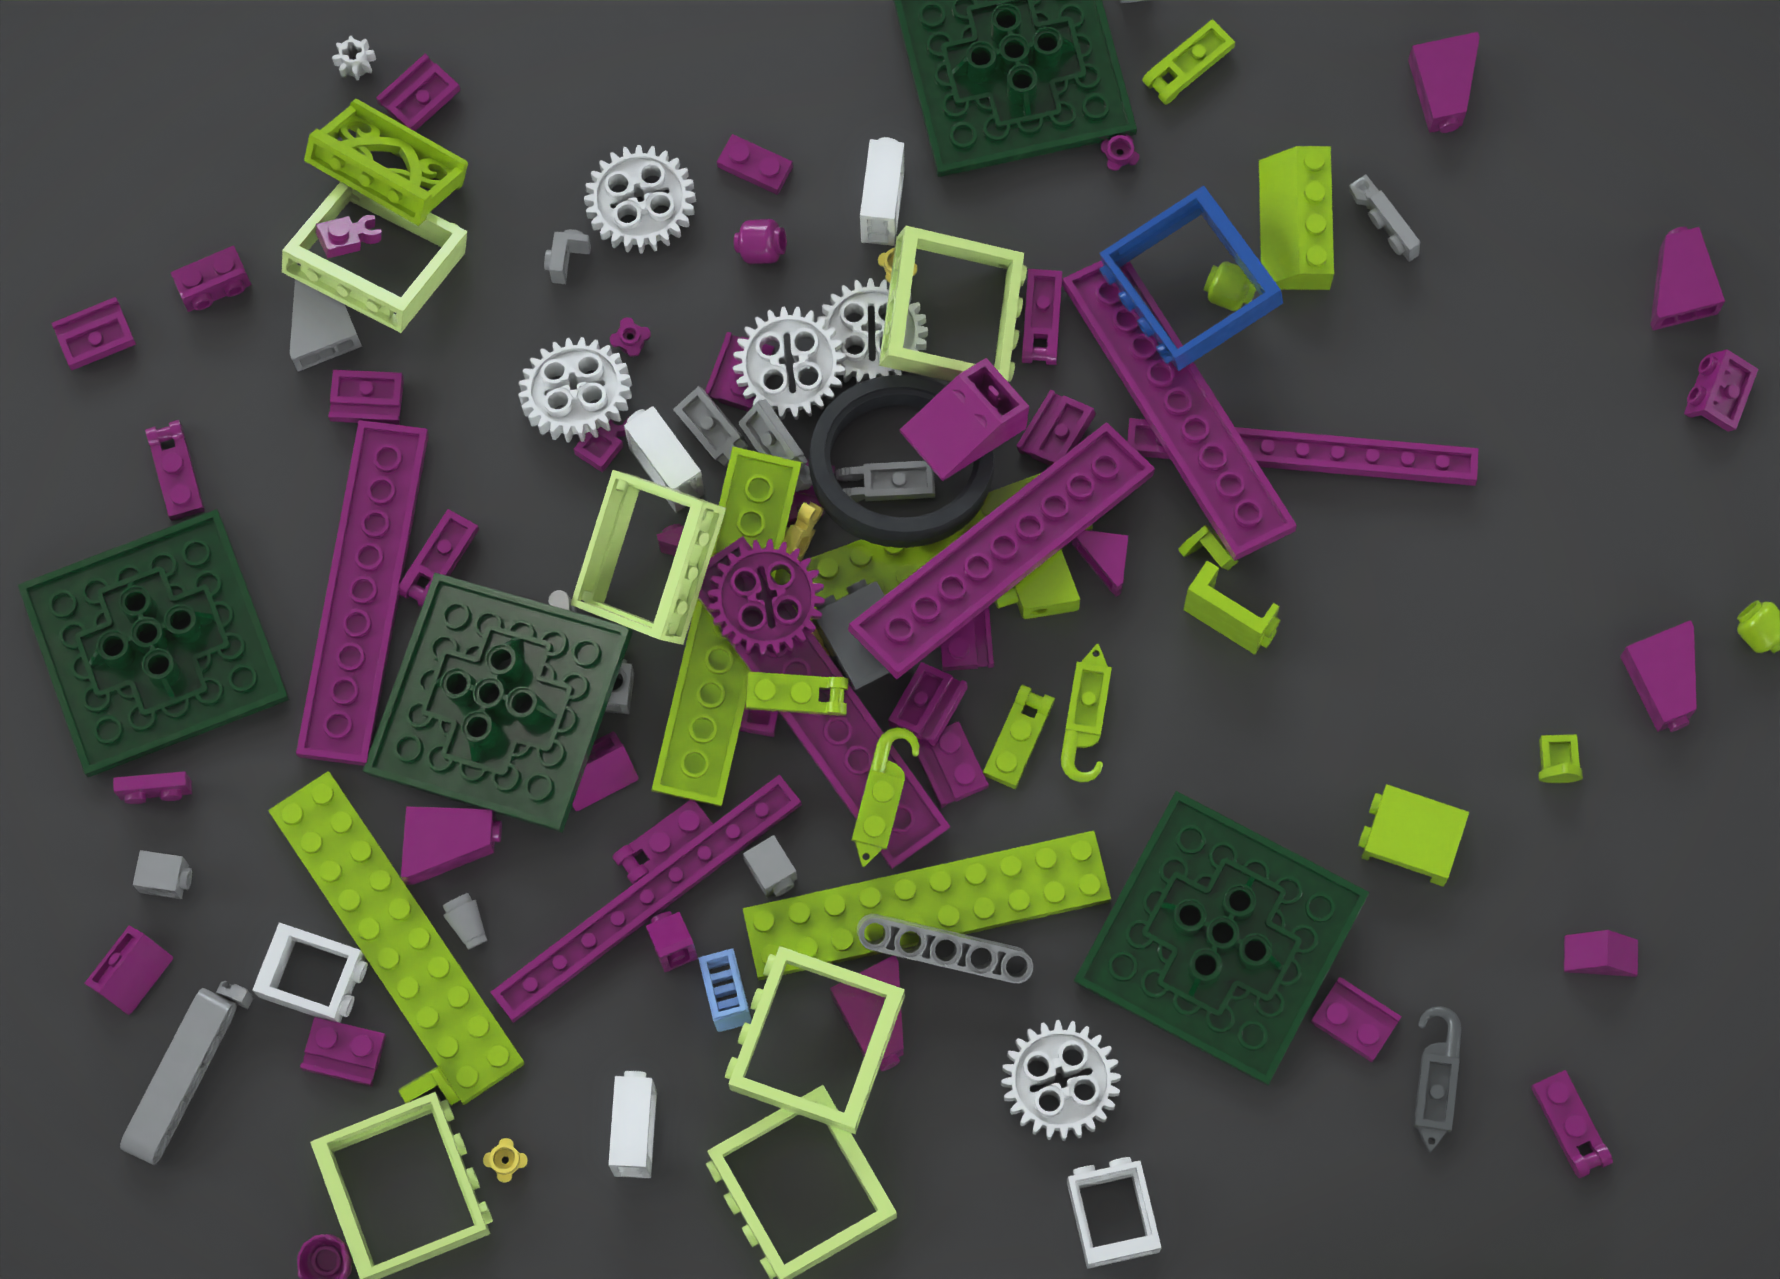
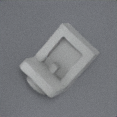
(558, 258)

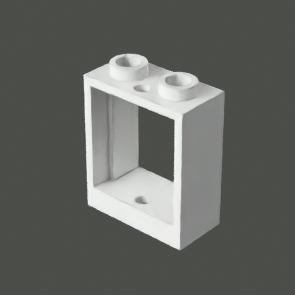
(882, 191)
(662, 454)
(276, 962)
(632, 1125)
(1123, 1250)

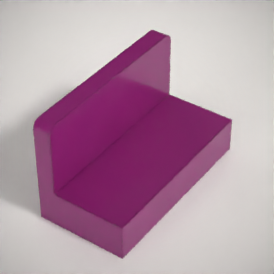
(605, 771)
(129, 970)

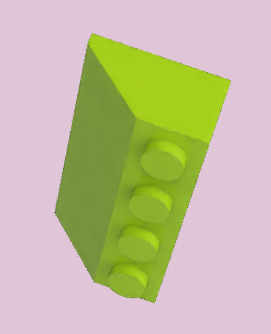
(1297, 218)

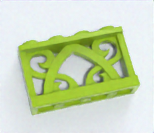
(390, 187)

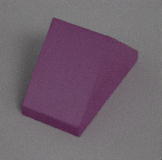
(1105, 556)
(1601, 953)

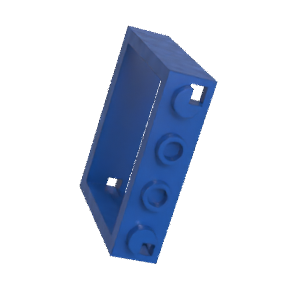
(1163, 225)

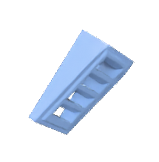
(729, 1012)

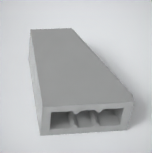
(319, 328)

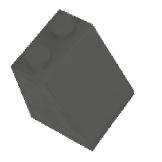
(844, 649)

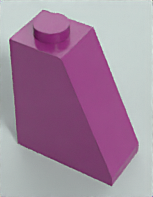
(1444, 79)
(1684, 280)
(1665, 675)
(445, 839)
(863, 1009)

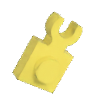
(802, 531)

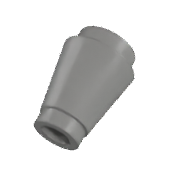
(465, 919)

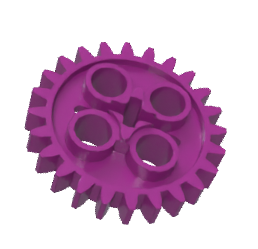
(734, 603)

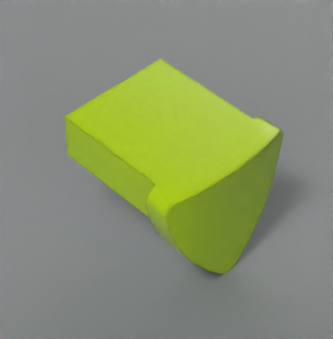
(1210, 540)
(1559, 759)
(426, 1082)

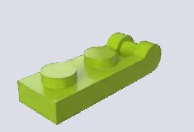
(1189, 61)
(795, 693)
(1018, 738)

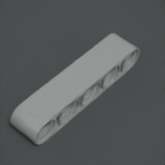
(958, 960)
(178, 1076)

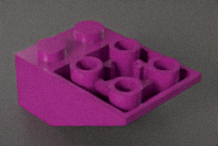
(967, 420)

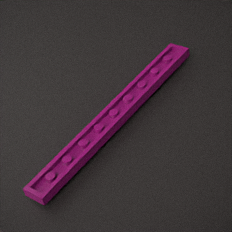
(1339, 454)
(645, 898)

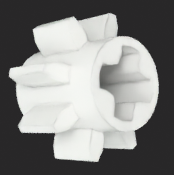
(358, 66)

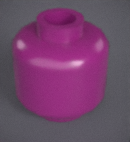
(760, 241)

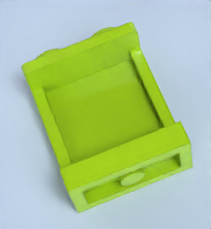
(1228, 616)
(1414, 833)

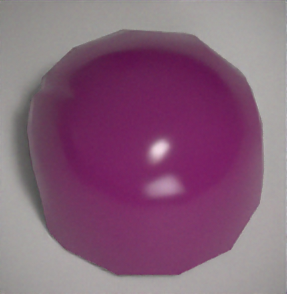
(324, 1258)

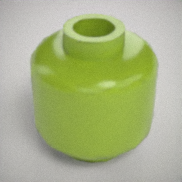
(1229, 286)
(1760, 626)

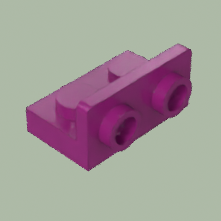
(211, 279)
(1721, 389)

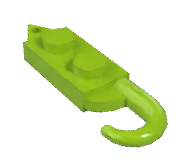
(1086, 712)
(881, 796)

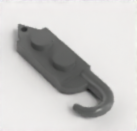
(1438, 1079)

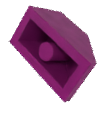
(671, 940)

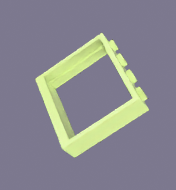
(355, 290)
(934, 366)
(686, 570)
(751, 1032)
(455, 1147)
(754, 1230)

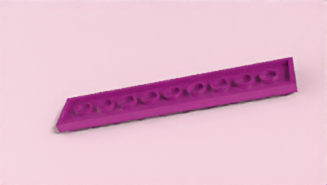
(1183, 416)
(1000, 550)
(362, 593)
(837, 744)

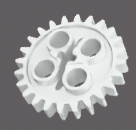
(648, 226)
(857, 332)
(820, 359)
(575, 389)
(1072, 1112)

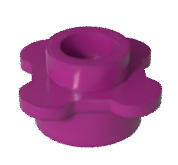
(1122, 143)
(634, 346)

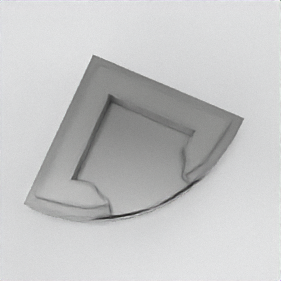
(235, 993)

